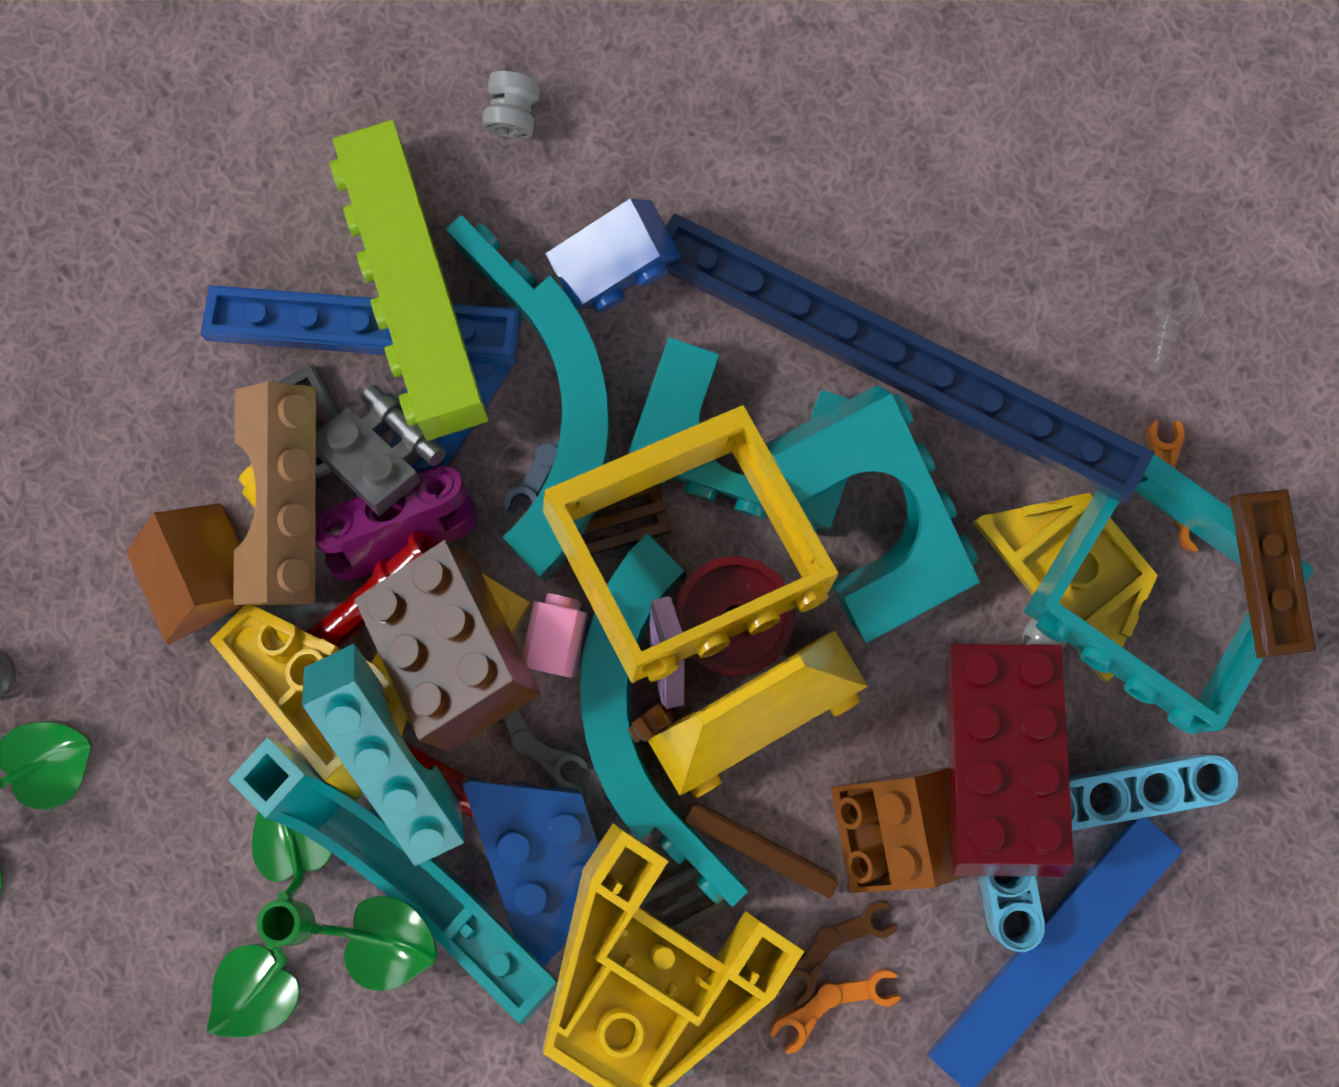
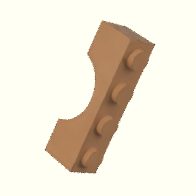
(279, 436)

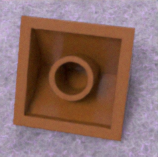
(186, 567)

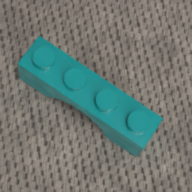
(357, 723)

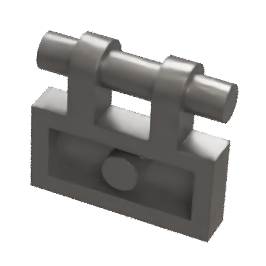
(365, 461)

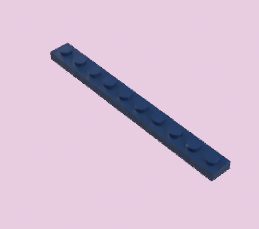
(908, 362)

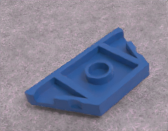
(536, 853)

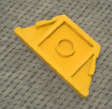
(1107, 584)

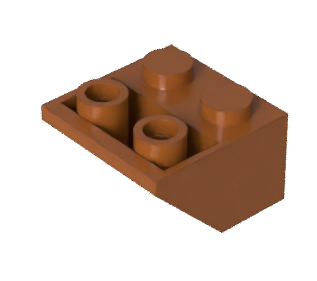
(896, 831)

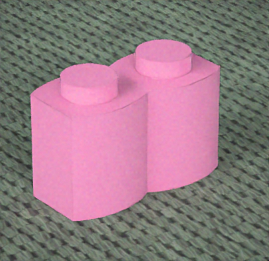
(555, 636)

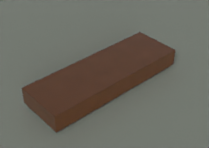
(1272, 573)
(761, 849)

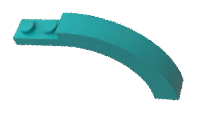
(584, 395)
(606, 715)
(294, 794)

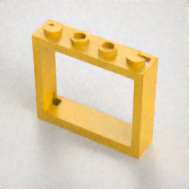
(662, 461)

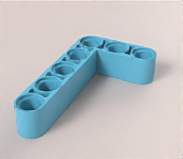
(1126, 804)

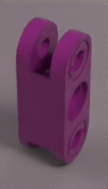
(371, 537)

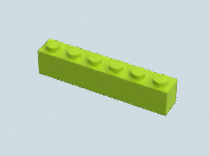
(409, 282)

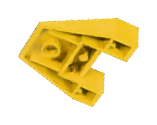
(757, 714)
(640, 997)

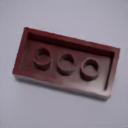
(1008, 760)

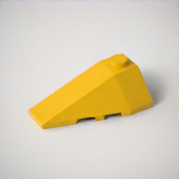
(271, 663)

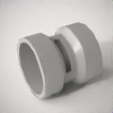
(511, 104)

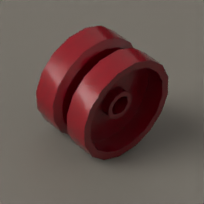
(734, 583)

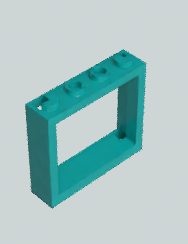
(1212, 523)

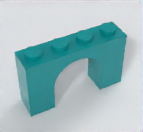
(676, 405)
(929, 557)

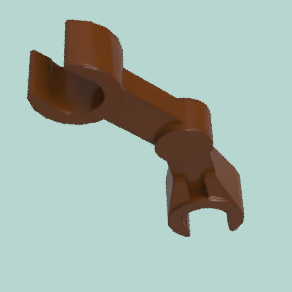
(651, 722)
(829, 938)

